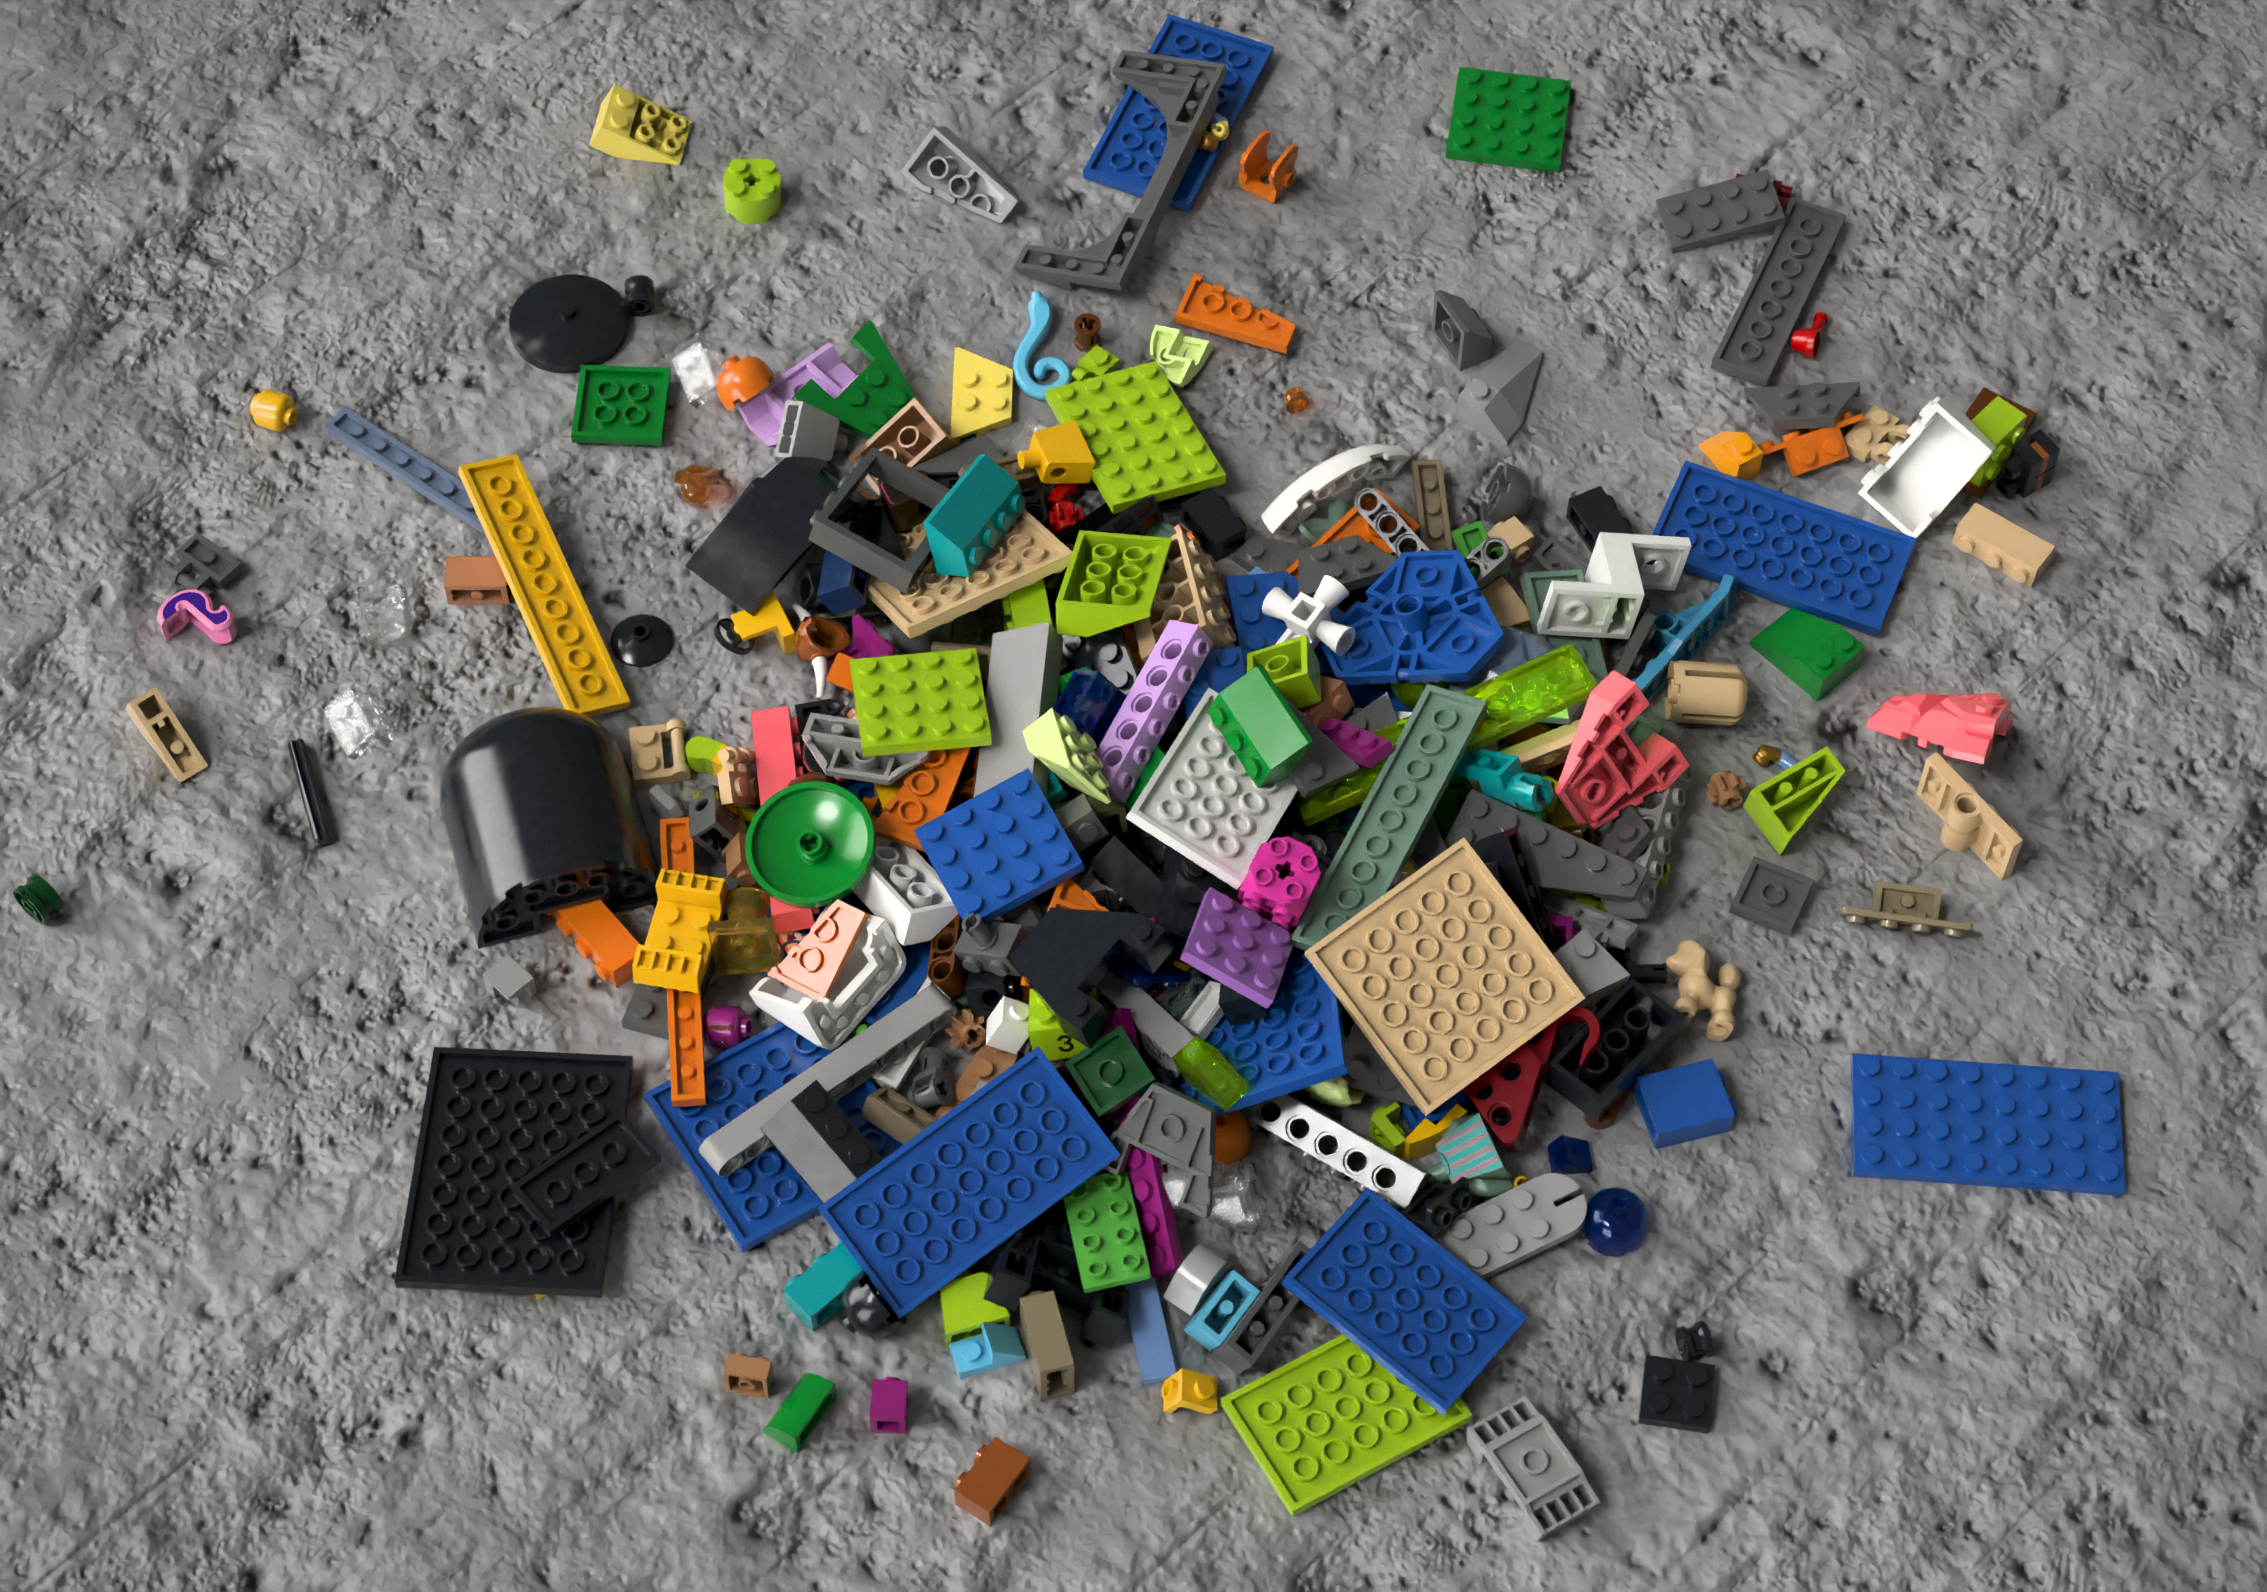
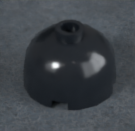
(867, 1309)

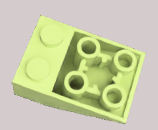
(1067, 754)

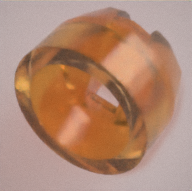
(1295, 400)

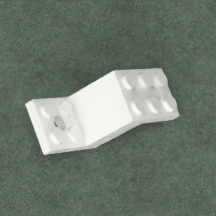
(1613, 585)

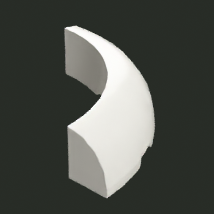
(1329, 479)

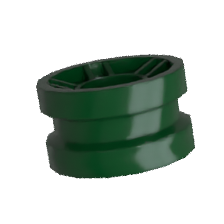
(38, 899)

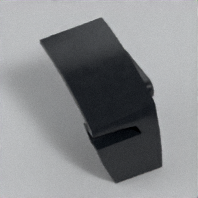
(771, 529)

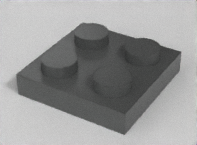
(1771, 896)

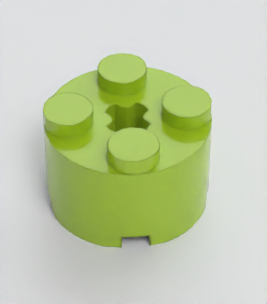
(752, 190)

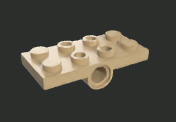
(1968, 818)

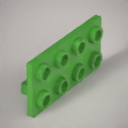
(1106, 1233)

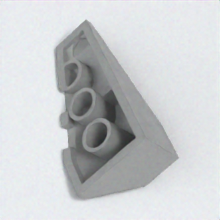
(1500, 393)

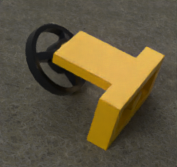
(745, 627)

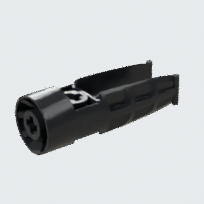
(1134, 521)

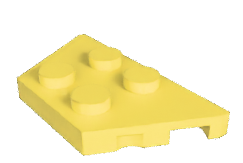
(979, 395)

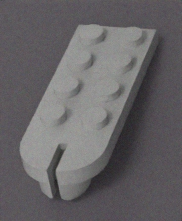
(1515, 1224)

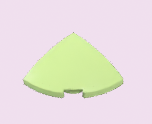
(1177, 354)

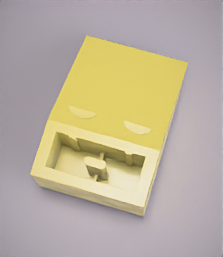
(639, 129)

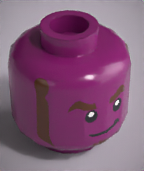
(726, 1026)

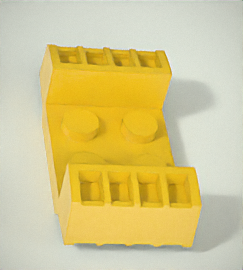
(678, 939)

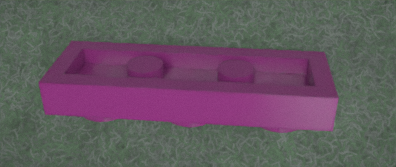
(1356, 742)

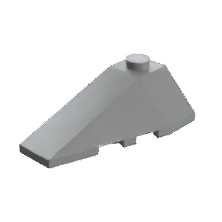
(956, 173)

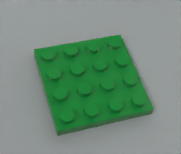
(1508, 119)

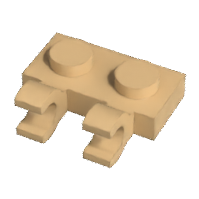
(1868, 436)

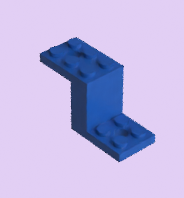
(1217, 672)

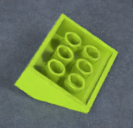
(1109, 581)

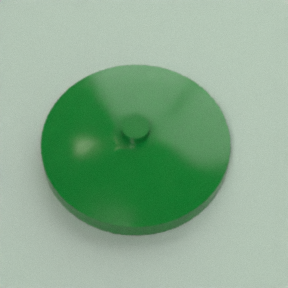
(810, 844)

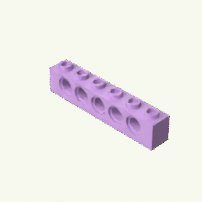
(1151, 705)

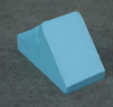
(988, 1351)

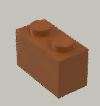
(991, 1480)

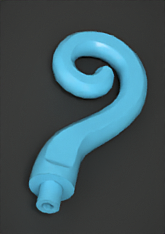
(1041, 321)

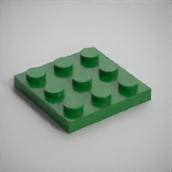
(621, 405)

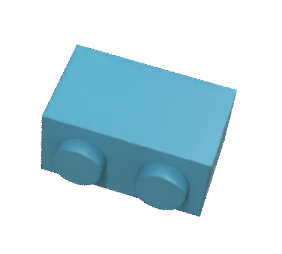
(1221, 1310)

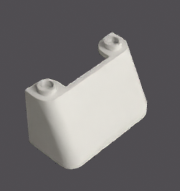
(866, 977)

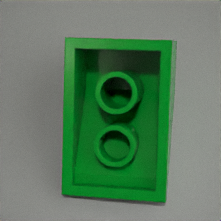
(1810, 651)

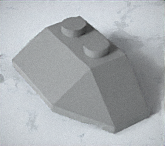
(839, 753)

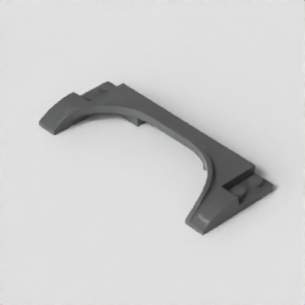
(1187, 99)

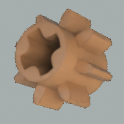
(1726, 789)
(966, 1030)

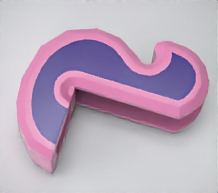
(198, 609)

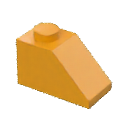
(1734, 454)

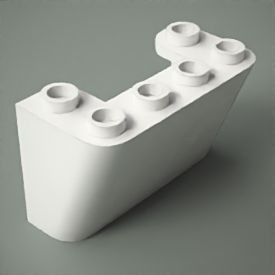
(1927, 468)

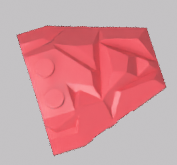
(1958, 722)

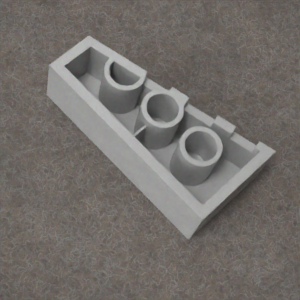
(1591, 968)

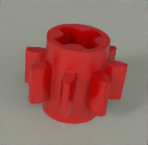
(1063, 517)

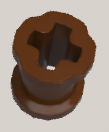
(1091, 328)

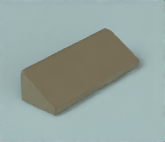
(895, 1114)

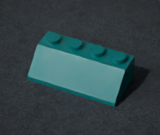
(973, 517)

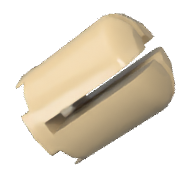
(1705, 693)

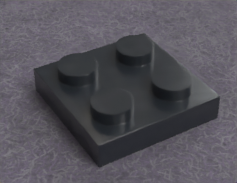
(1676, 1394)

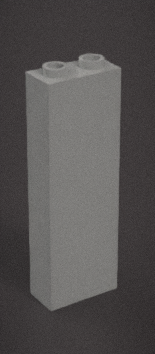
(1018, 692)

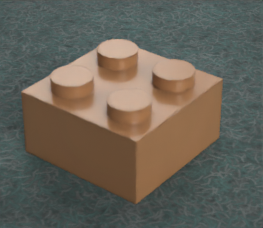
(749, 1375)

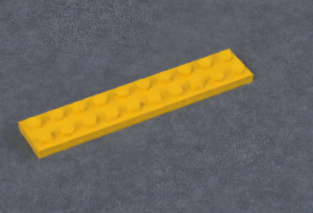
(543, 586)

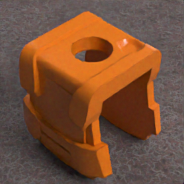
(1256, 166)

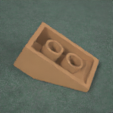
(908, 437)

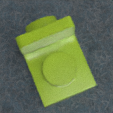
(1385, 1130)

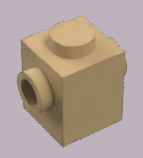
(1517, 536)

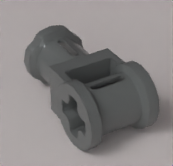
(932, 1084)

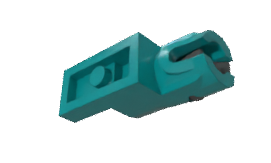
(1504, 779)

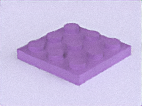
(1238, 948)

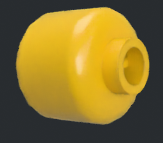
(273, 410)

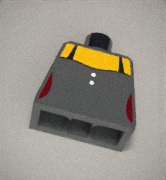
(713, 823)

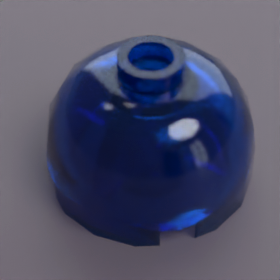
(1615, 1222)

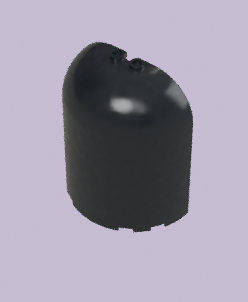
(543, 822)

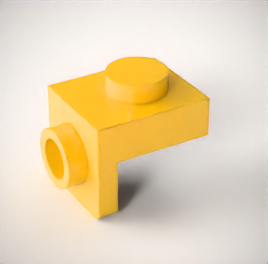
(1190, 1391)

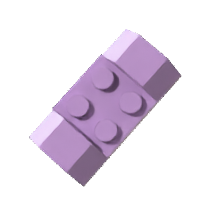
(765, 410)

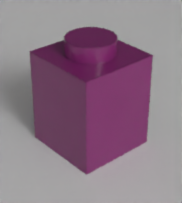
(889, 1405)

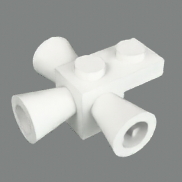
(1311, 615)

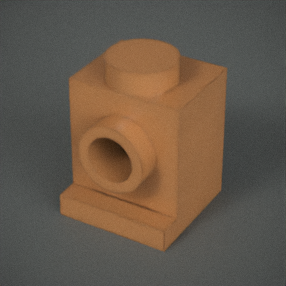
(736, 861)

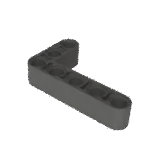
(1404, 535)

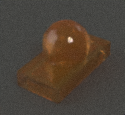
(696, 482)

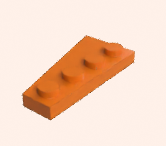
(1222, 314)
(922, 797)

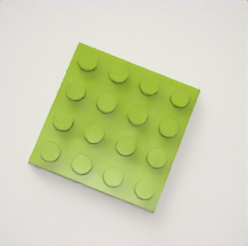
(920, 702)

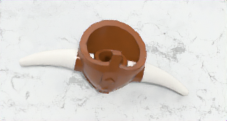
(817, 642)

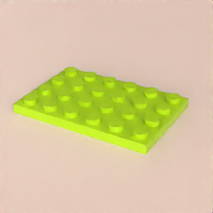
(1137, 436)
(1332, 1422)

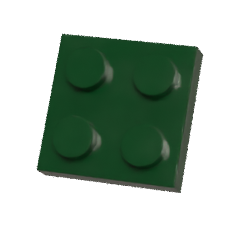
(1110, 1072)

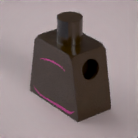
(902, 509)

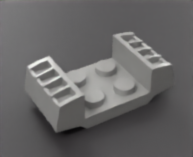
(1533, 1467)

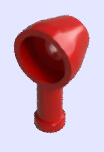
(1808, 340)

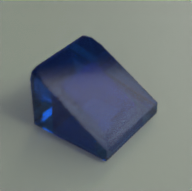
(1570, 1156)

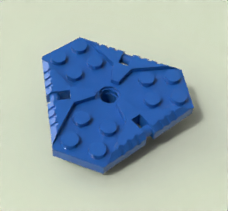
(1424, 627)

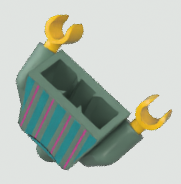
(1472, 1152)

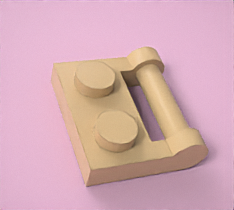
(648, 753)

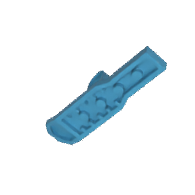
(1685, 634)

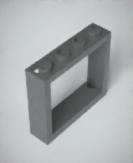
(859, 550)

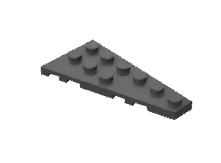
(1555, 856)

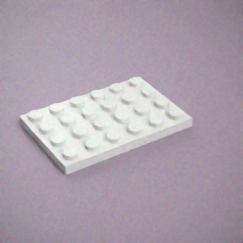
(1208, 803)

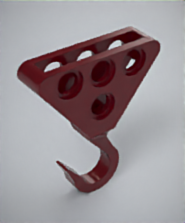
(1521, 1095)

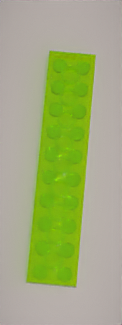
(1513, 703)

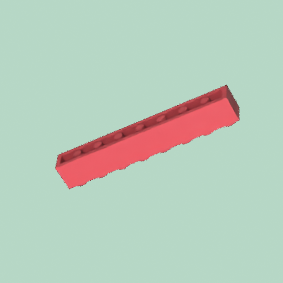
(776, 766)

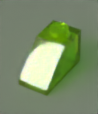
(1210, 1073)

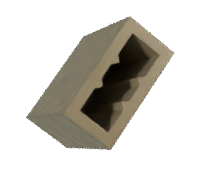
(1046, 1345)

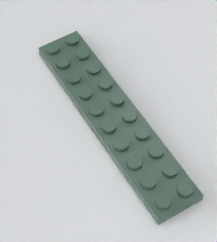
(1393, 811)

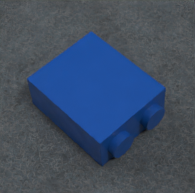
(1684, 1103)

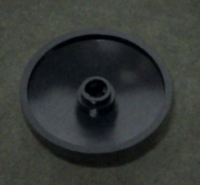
(568, 323)

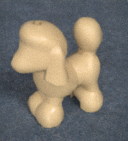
(1699, 993)

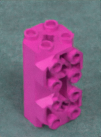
(1281, 882)

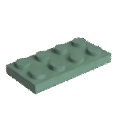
(1535, 589)

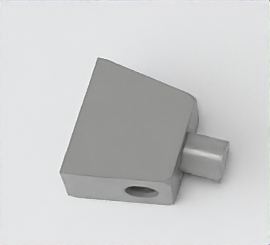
(808, 432)

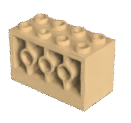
(1187, 595)

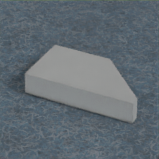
(663, 803)

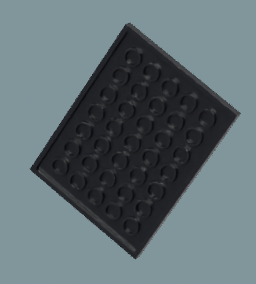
(482, 1130)

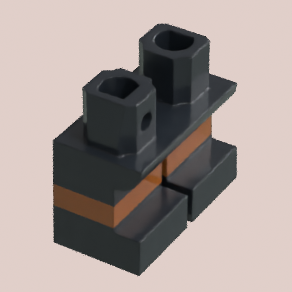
(2029, 467)

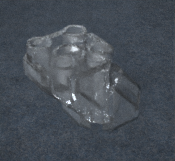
(1234, 1195)

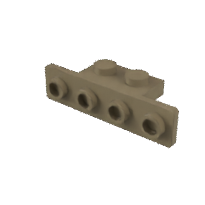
(1908, 906)

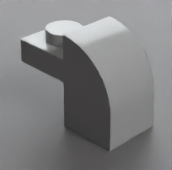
(1198, 1277)

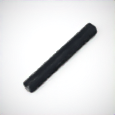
(309, 792)

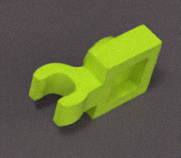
(1095, 363)

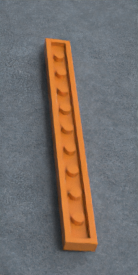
(684, 1007)

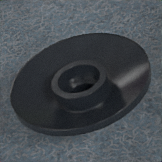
(644, 649)

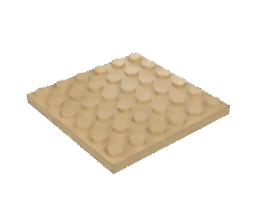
(1017, 561)
(1444, 976)

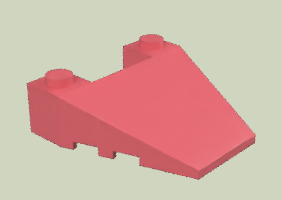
(1603, 763)

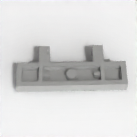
(1602, 926)

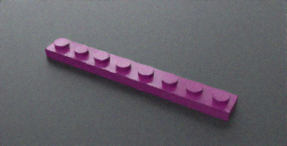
(1147, 1182)

